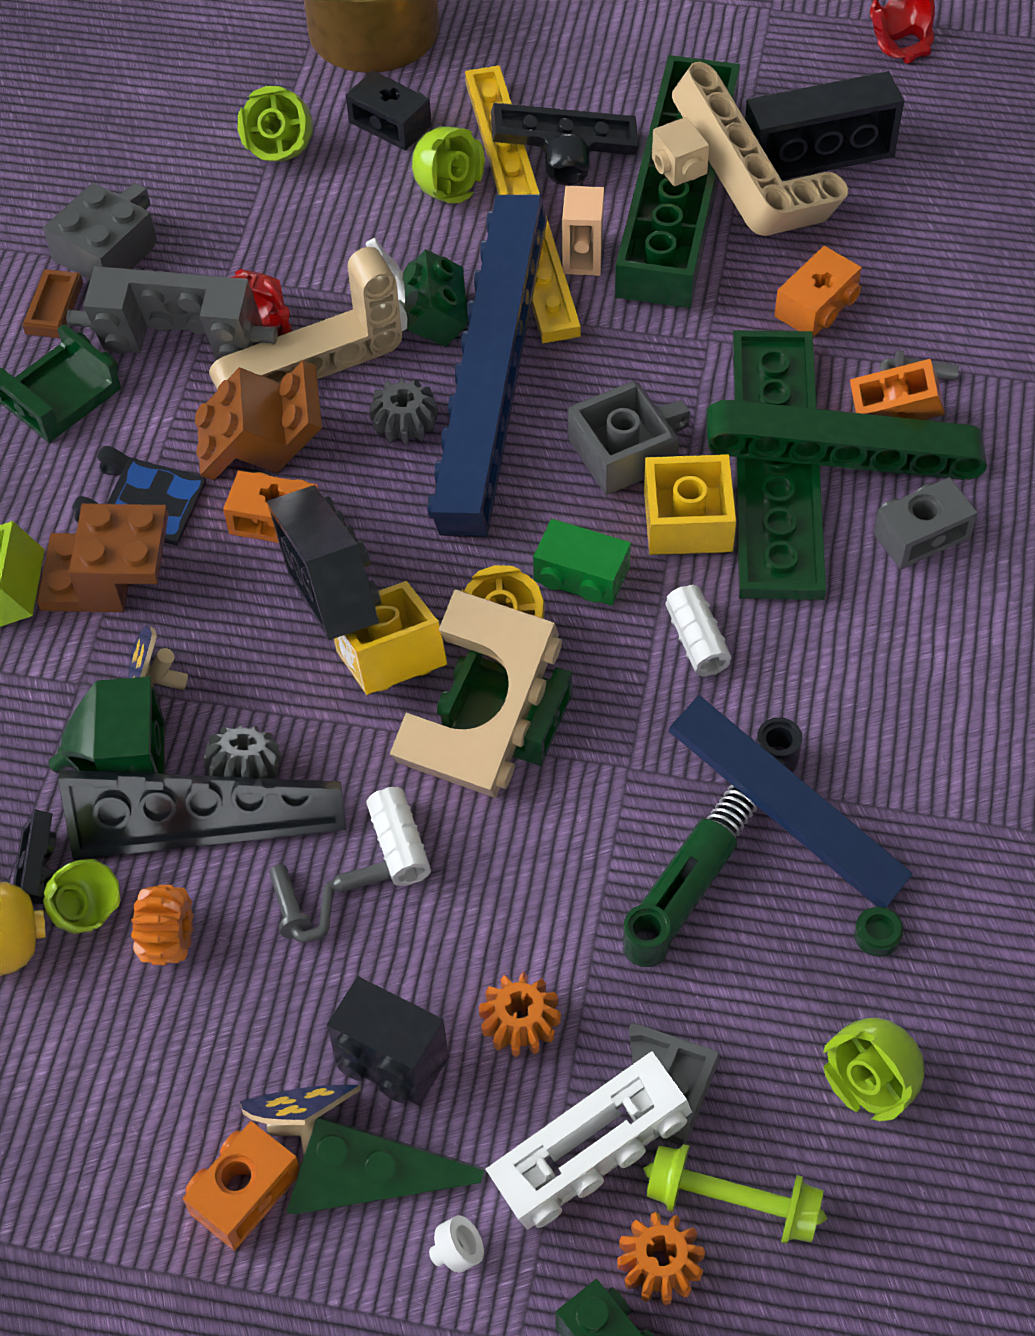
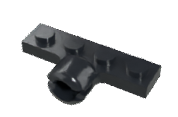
(564, 136)

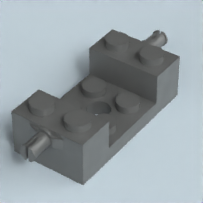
(129, 300)

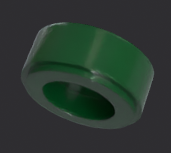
(878, 931)

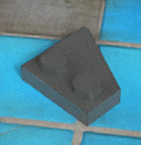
(686, 1063)

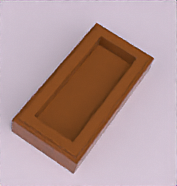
(52, 300)

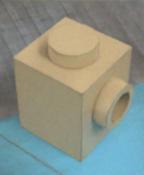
(680, 151)

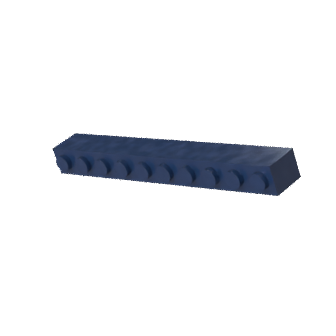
(489, 368)

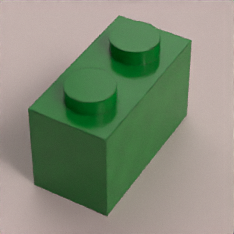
(581, 562)

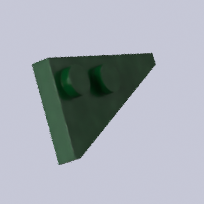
(359, 1166)

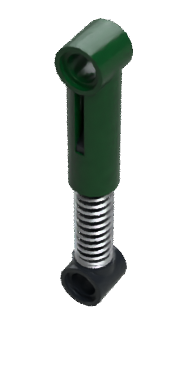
(700, 857)

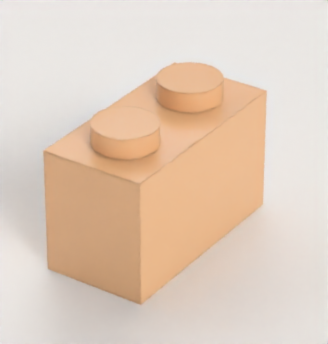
(582, 230)

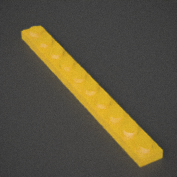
(514, 176)

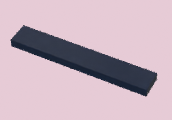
(790, 802)

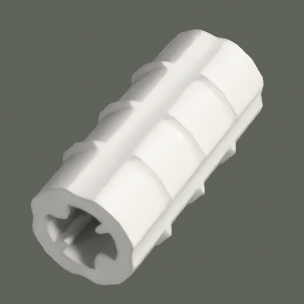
(698, 630)
(398, 836)

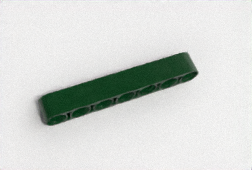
(845, 440)

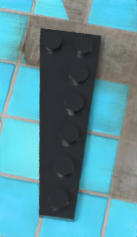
(170, 811)

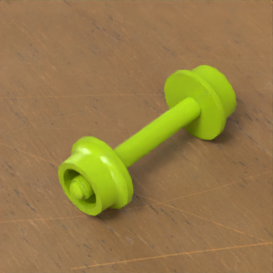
(801, 1210)

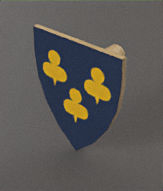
(159, 669)
(296, 1110)

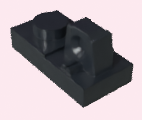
(35, 845)

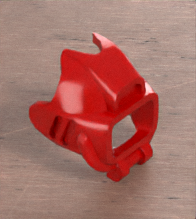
(902, 19)
(269, 300)

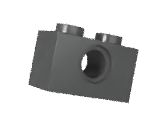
(924, 522)

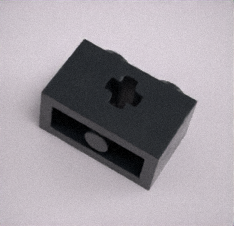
(389, 110)

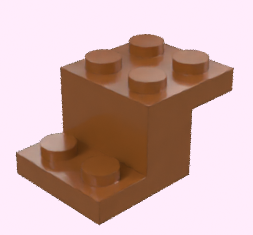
(258, 420)
(105, 555)

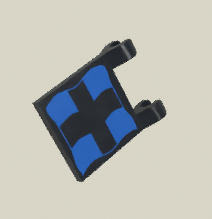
(150, 485)

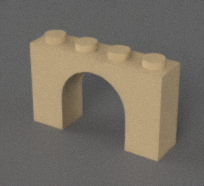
(482, 755)

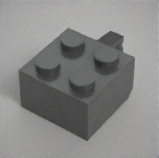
(102, 230)
(621, 430)

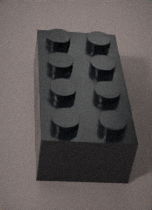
(828, 124)
(325, 561)

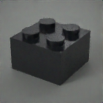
(388, 1042)

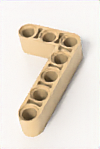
(744, 167)
(336, 342)

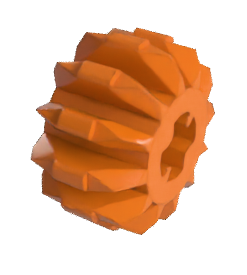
(162, 925)
(519, 1031)
(676, 1248)

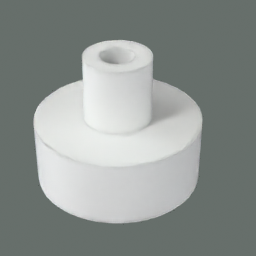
(457, 1245)

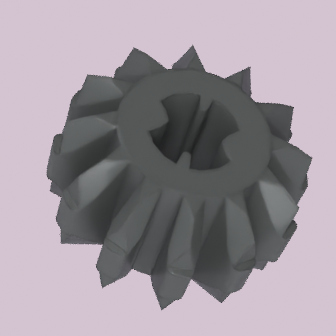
(403, 411)
(242, 754)

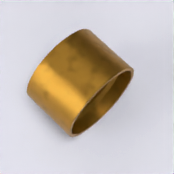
(372, 32)

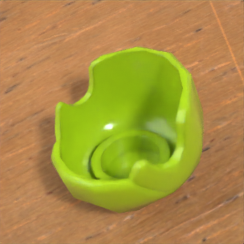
(81, 896)

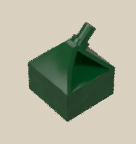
(115, 730)

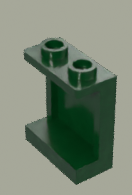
(60, 385)
(482, 691)

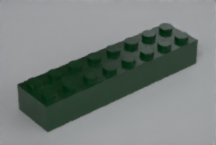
(665, 221)

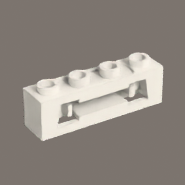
(529, 1181)

